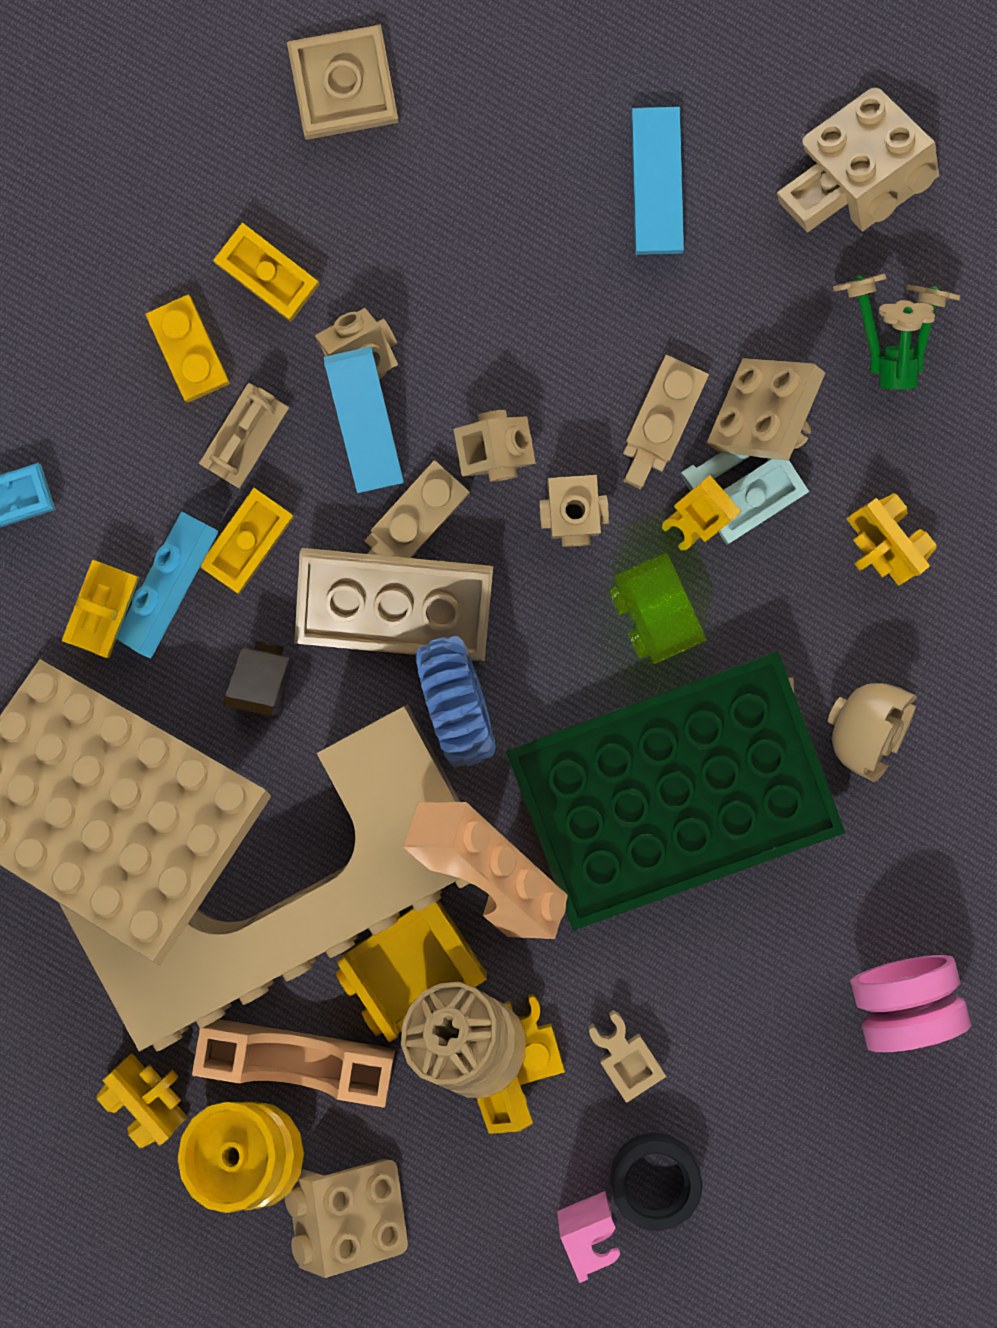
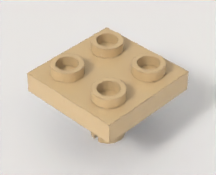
(766, 409)

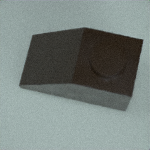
(260, 679)

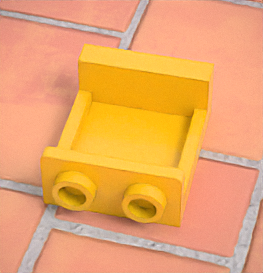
(403, 962)

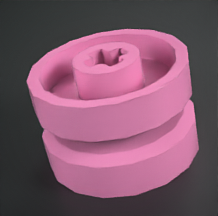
(910, 1003)

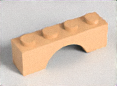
(463, 844)
(261, 1053)

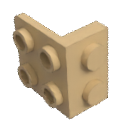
(874, 156)
(347, 1218)

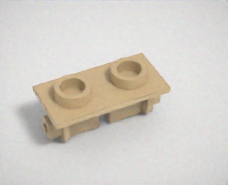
(244, 435)

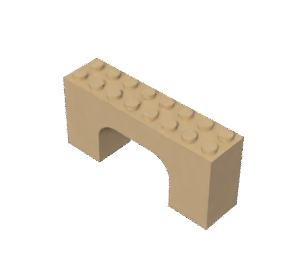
(213, 962)

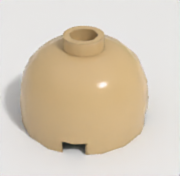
(870, 726)

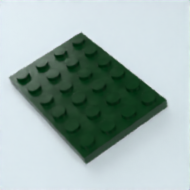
(675, 790)

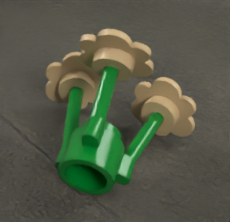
(901, 363)

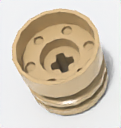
(486, 1049)

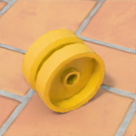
(240, 1156)

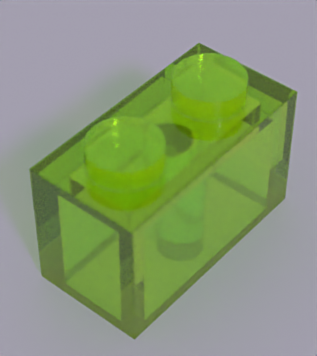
(656, 609)

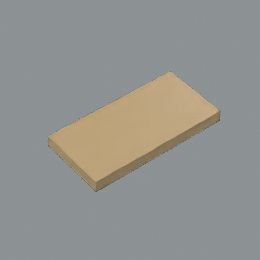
(390, 602)

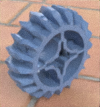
(455, 701)

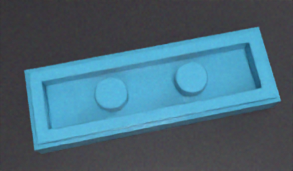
(657, 180)
(363, 419)

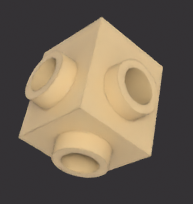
(359, 331)
(494, 446)
(574, 491)

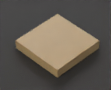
(342, 82)

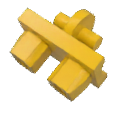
(886, 543)
(100, 608)
(146, 1098)

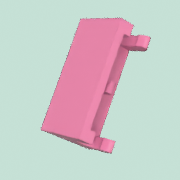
(584, 1226)

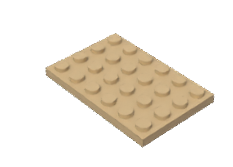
(114, 811)

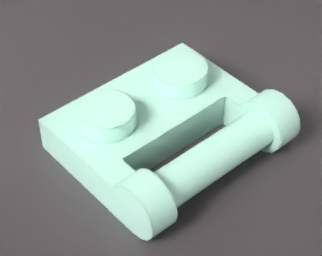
(756, 494)

